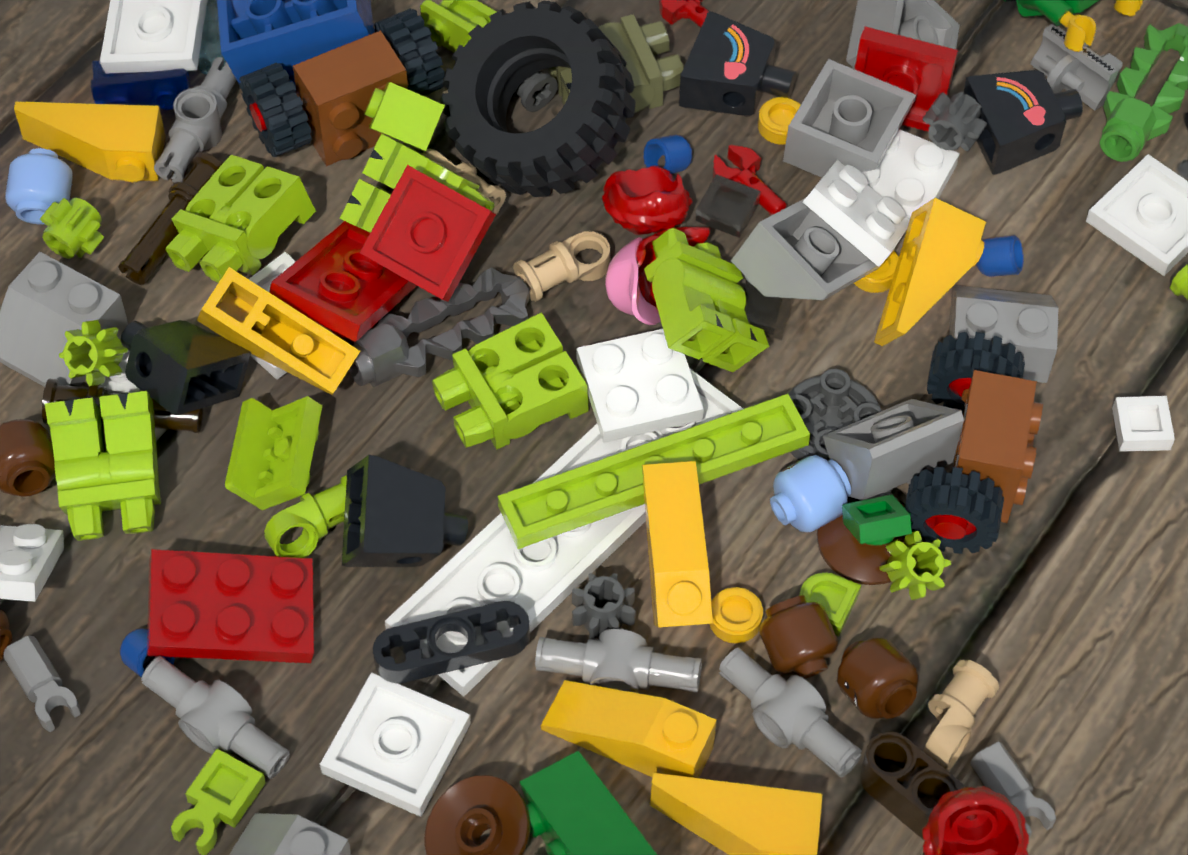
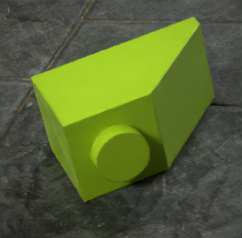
(404, 115)

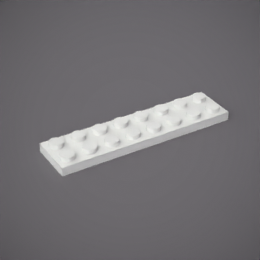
(542, 573)

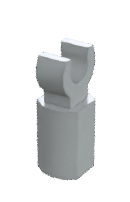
(39, 679)
(1003, 775)

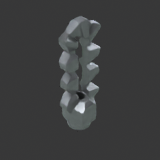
(385, 348)

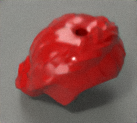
(646, 200)
(975, 824)

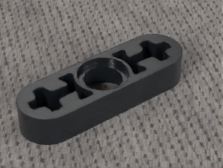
(439, 662)

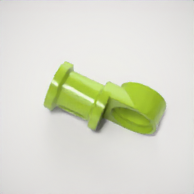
(314, 514)

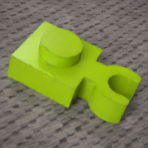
(219, 794)

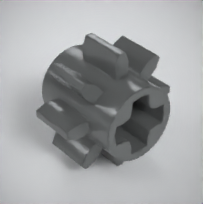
(954, 121)
(596, 594)

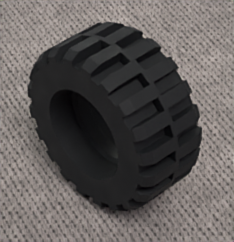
(496, 65)

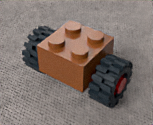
(338, 87)
(993, 449)

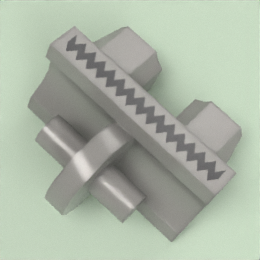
(1081, 70)

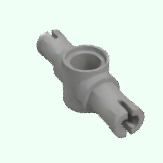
(196, 121)
(618, 662)
(790, 712)
(215, 717)

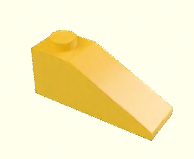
(104, 138)
(933, 257)
(276, 332)
(676, 545)
(632, 729)
(741, 816)

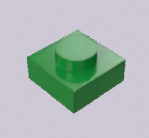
(876, 520)

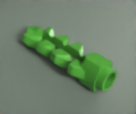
(1133, 121)

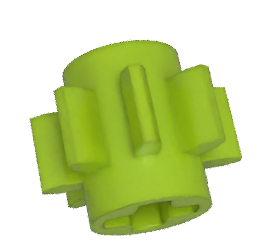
(72, 228)
(93, 352)
(928, 565)

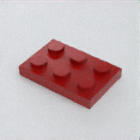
(341, 285)
(230, 606)

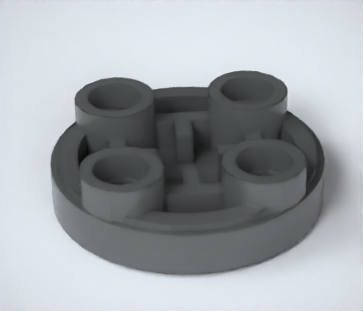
(828, 405)

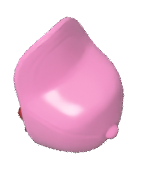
(627, 280)

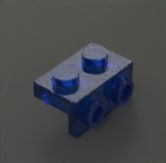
(139, 88)

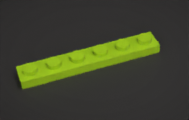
(617, 481)

